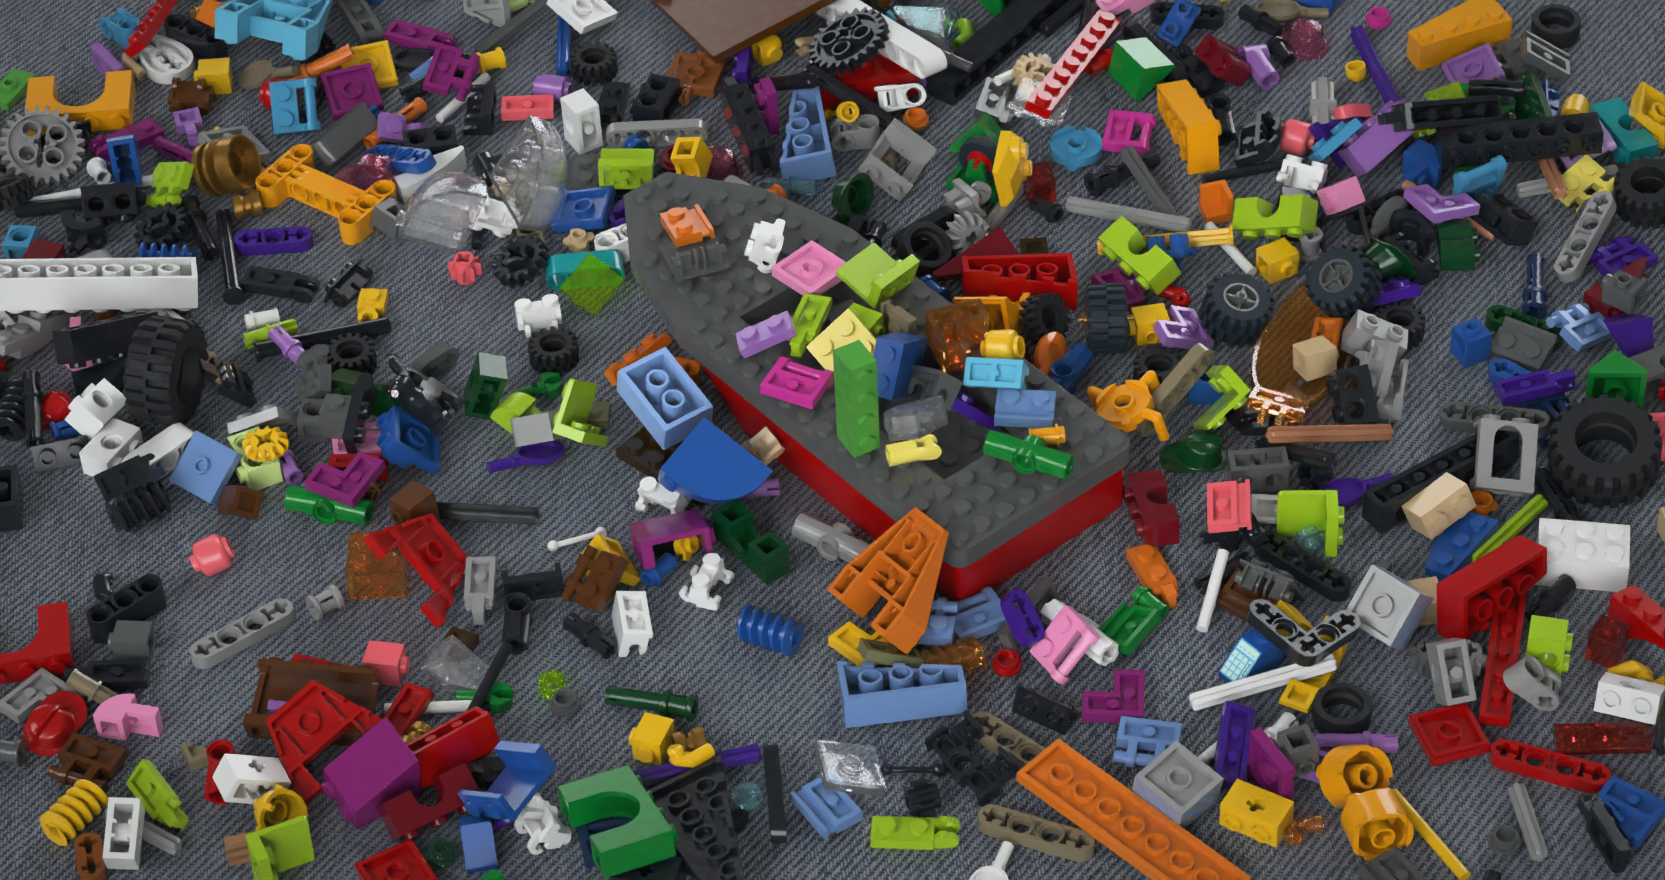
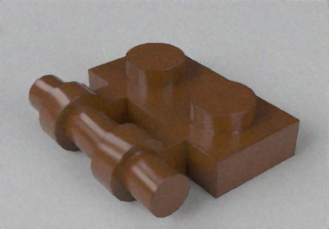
(600, 582)
(90, 755)

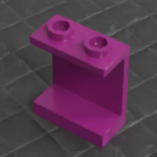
(667, 529)

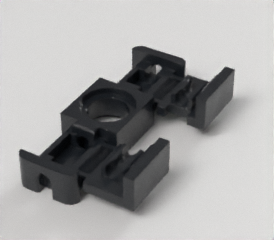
(954, 749)

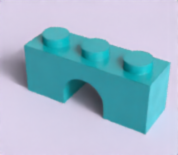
(1630, 144)

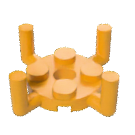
(1140, 405)

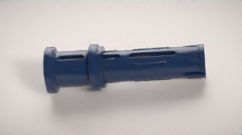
(1535, 294)

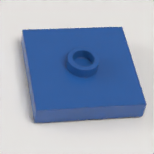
(585, 209)

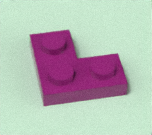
(767, 103)
(347, 485)
(1124, 701)

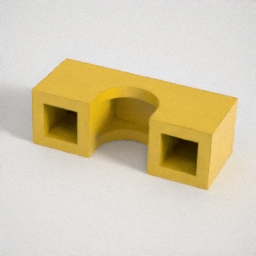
(691, 156)

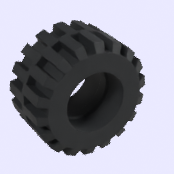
(1638, 177)

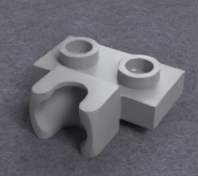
(1380, 364)

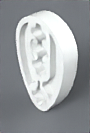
(164, 48)

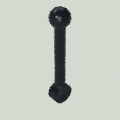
(938, 769)

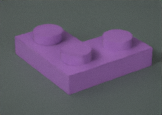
(1438, 207)
(1182, 330)

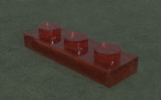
(1602, 738)

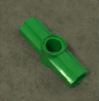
(1029, 454)
(325, 509)

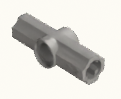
(1322, 101)
(830, 541)

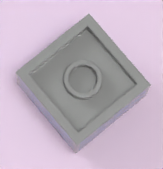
(1389, 607)
(1178, 784)

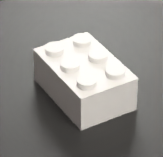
(1588, 552)

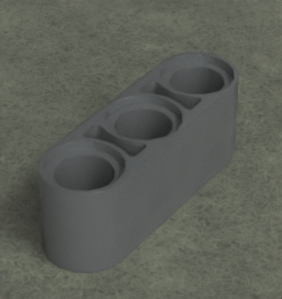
(344, 134)

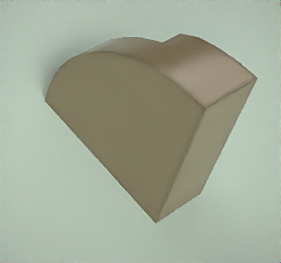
(194, 755)

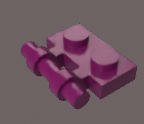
(443, 69)

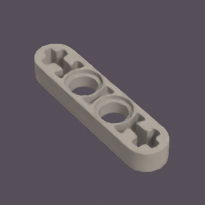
(656, 129)
(1582, 236)
(279, 615)

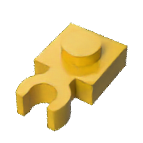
(371, 304)

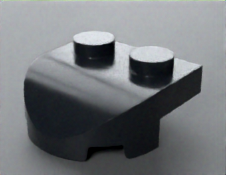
(1257, 139)

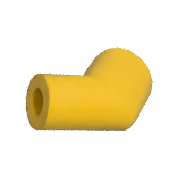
(1634, 670)
(681, 758)

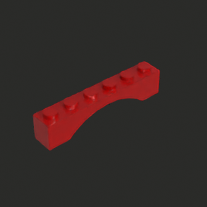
(1640, 613)

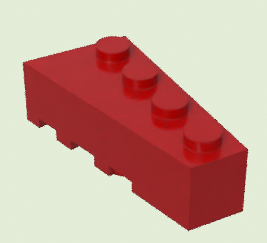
(1020, 274)

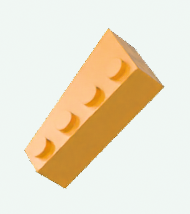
(1458, 32)
(1190, 125)

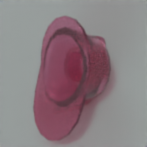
(1306, 39)
(723, 164)
(367, 171)

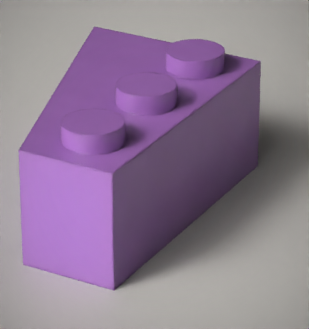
(1371, 143)

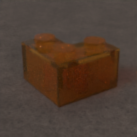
(954, 330)
(371, 577)

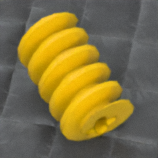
(72, 811)

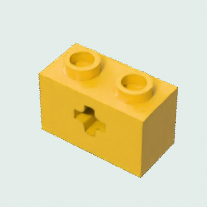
(1256, 812)

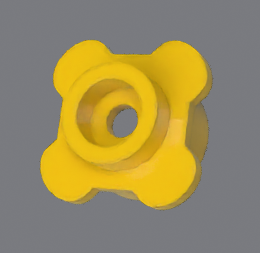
(686, 546)

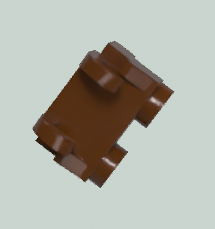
(190, 95)

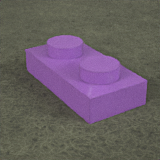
(104, 60)
(765, 334)

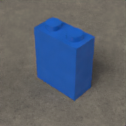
(895, 358)

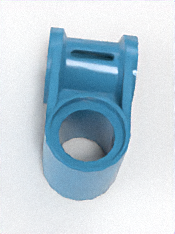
(119, 26)

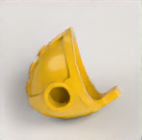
(277, 807)

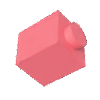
(388, 660)

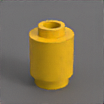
(1575, 105)

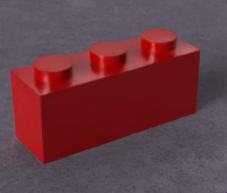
(454, 743)

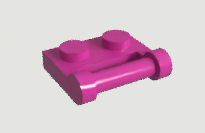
(1121, 127)
(796, 383)

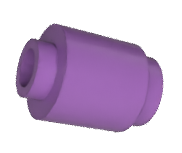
(553, 84)

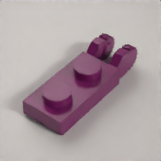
(416, 36)
(145, 130)

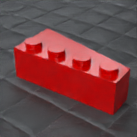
(874, 74)
(1488, 587)

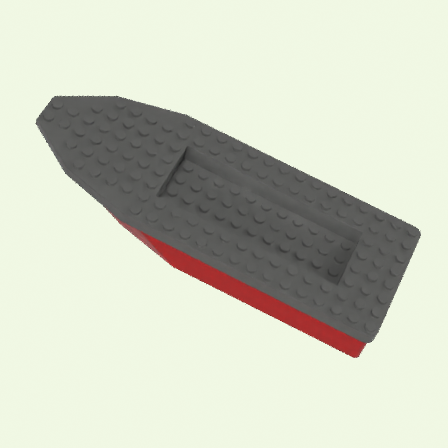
(991, 510)

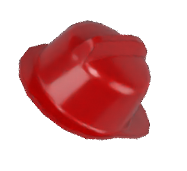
(54, 722)

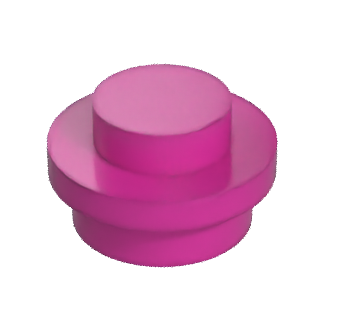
(1378, 18)

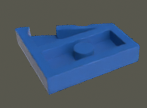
(1632, 809)

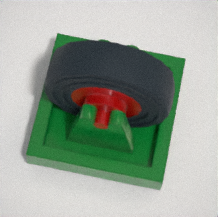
(976, 164)

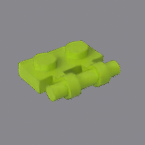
(169, 181)

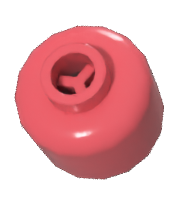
(1296, 138)
(212, 555)

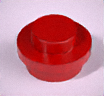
(1007, 663)

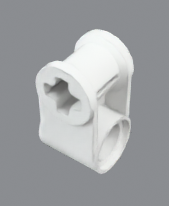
(898, 96)

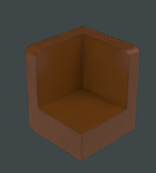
(240, 502)

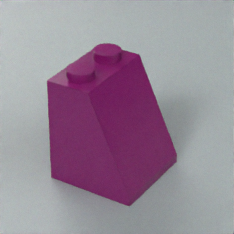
(371, 773)

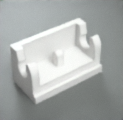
(631, 621)

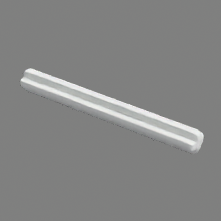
(1258, 683)

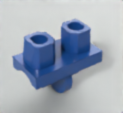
(1178, 22)
(1179, 247)

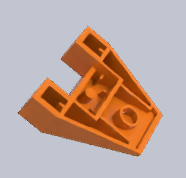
(901, 568)

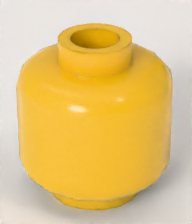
(1003, 345)

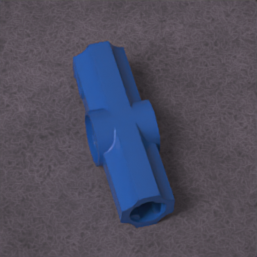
(1071, 367)

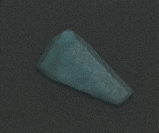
(929, 18)

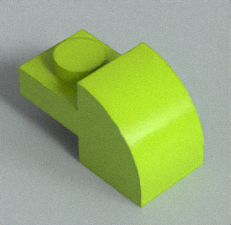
(514, 406)

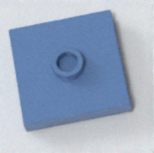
(205, 467)

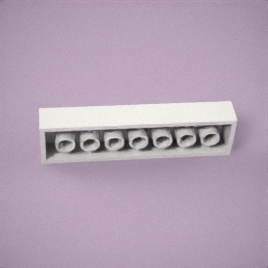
(98, 284)

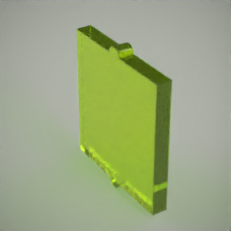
(591, 284)

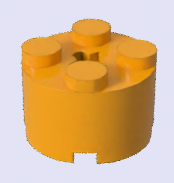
(1352, 770)
(1375, 823)

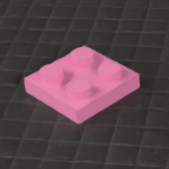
(809, 269)

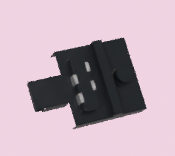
(234, 382)

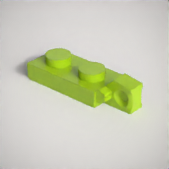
(808, 321)
(156, 795)

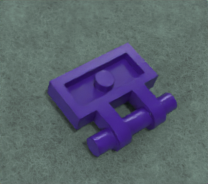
(1620, 254)
(1396, 290)

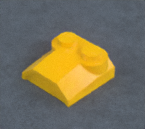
(1648, 111)
(1010, 166)

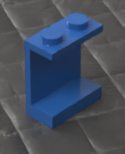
(525, 772)

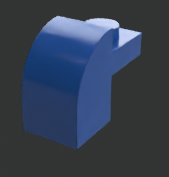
(1422, 165)

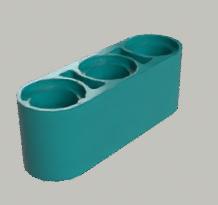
(562, 265)

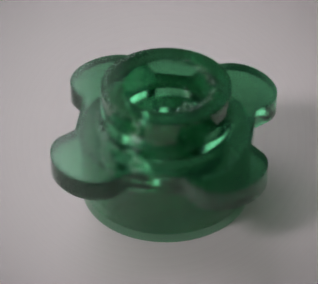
(441, 853)

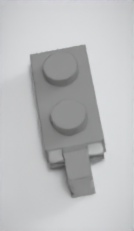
(480, 586)

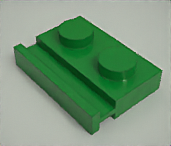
(1130, 626)

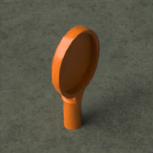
(1048, 350)

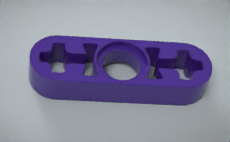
(256, 241)

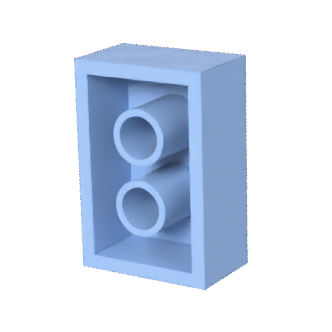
(663, 397)

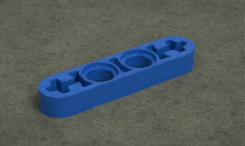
(406, 158)

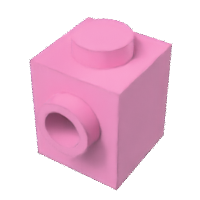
(1341, 195)

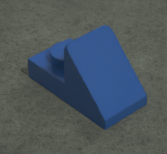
(478, 844)

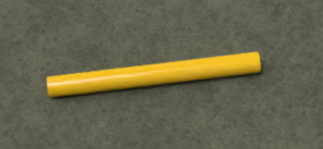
(1433, 840)

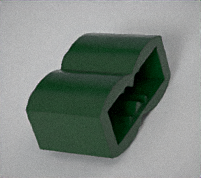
(1457, 246)

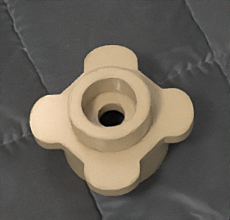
(578, 240)

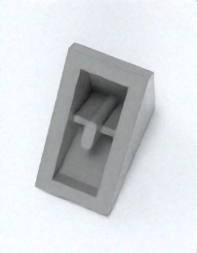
(534, 428)

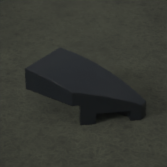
(1246, 422)

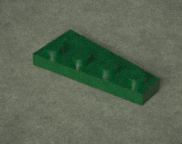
(1533, 100)

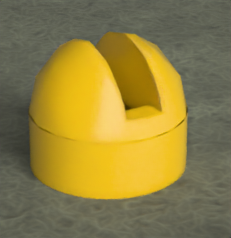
(1355, 70)

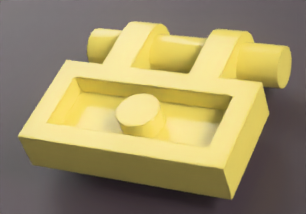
(1582, 177)

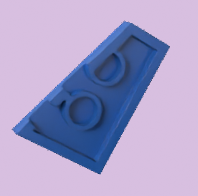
(1458, 543)

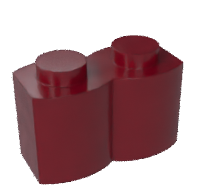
(1223, 60)

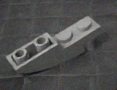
(31, 332)

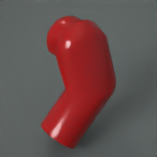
(1177, 296)

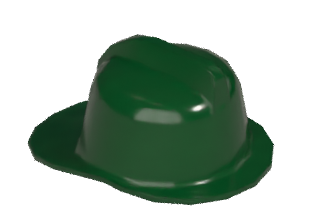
(852, 196)
(1389, 260)
(1196, 453)

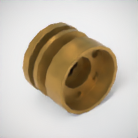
(226, 165)

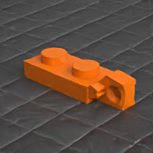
(650, 344)
(1153, 572)

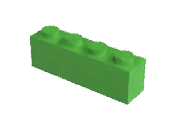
(856, 398)

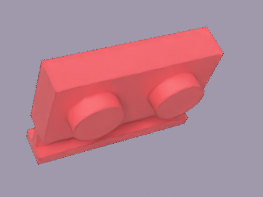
(1228, 506)

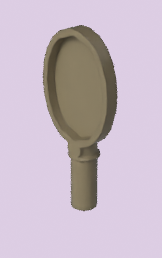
(1287, 9)
(261, 71)

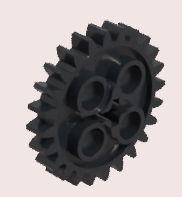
(849, 41)

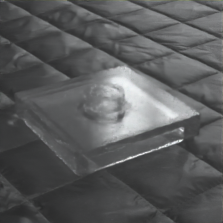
(849, 768)

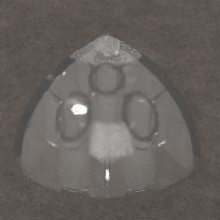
(533, 175)
(443, 211)

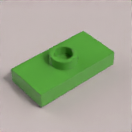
(13, 88)

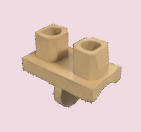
(764, 446)

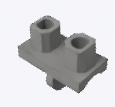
(968, 197)

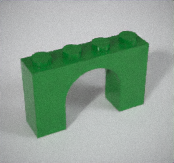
(619, 794)

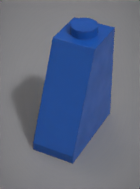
(125, 158)

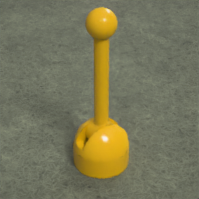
(843, 112)

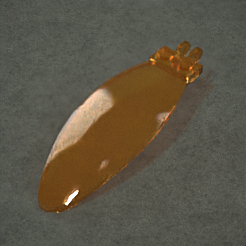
(1272, 369)

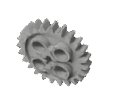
(67, 149)

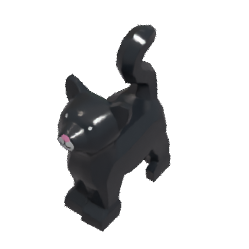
(422, 395)

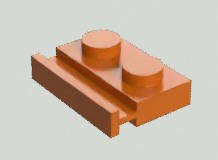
(686, 225)

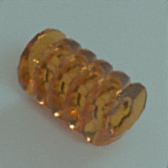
(966, 653)

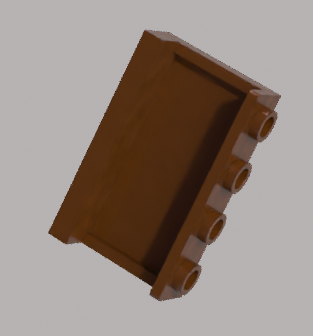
(283, 679)

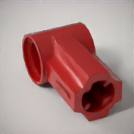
(214, 753)

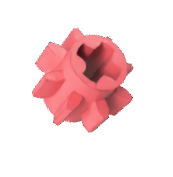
(464, 268)

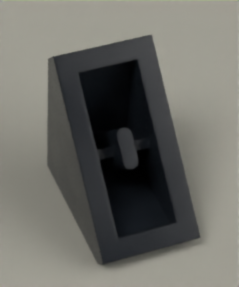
(111, 371)

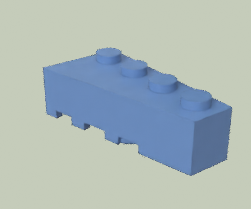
(807, 141)
(899, 693)

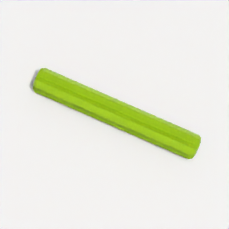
(1513, 526)

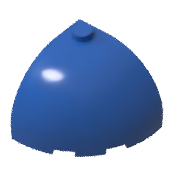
(712, 467)

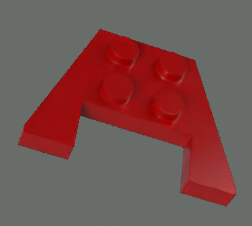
(431, 553)
(309, 726)

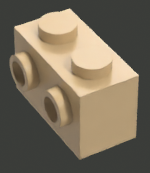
(1439, 505)

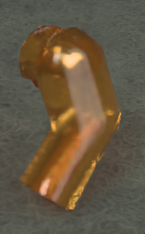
(1302, 826)

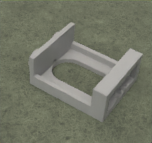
(906, 144)
(1482, 478)

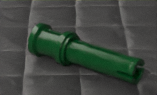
(664, 703)

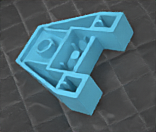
(290, 22)

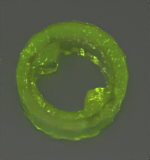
(550, 677)

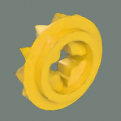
(267, 451)

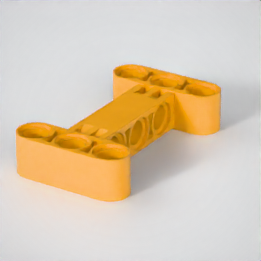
(297, 177)

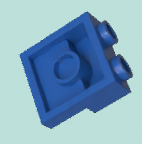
(408, 441)

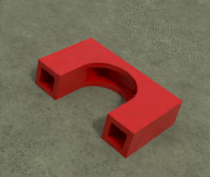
(49, 649)

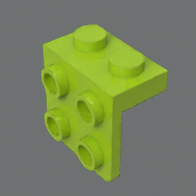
(1311, 508)

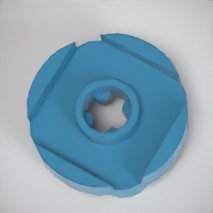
(1085, 149)

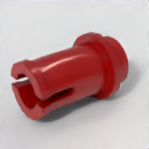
(1101, 62)

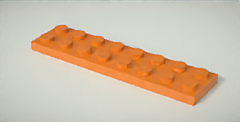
(1121, 818)

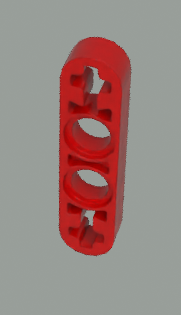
(1551, 762)

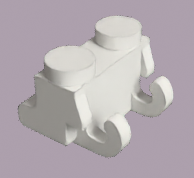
(1301, 175)
(495, 217)
(766, 245)
(537, 314)
(655, 493)
(702, 581)
(543, 825)

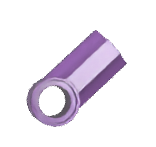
(1259, 60)

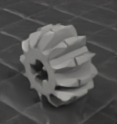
(966, 231)

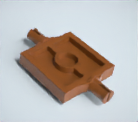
(696, 74)

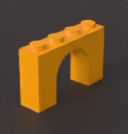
(109, 112)

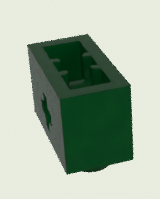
(485, 385)

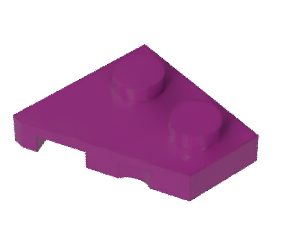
(1134, 292)

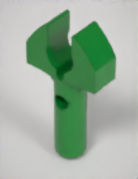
(548, 384)
(498, 698)

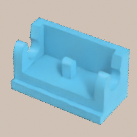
(995, 373)

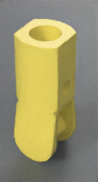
(913, 450)

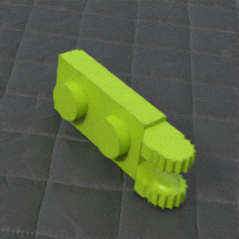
(914, 832)

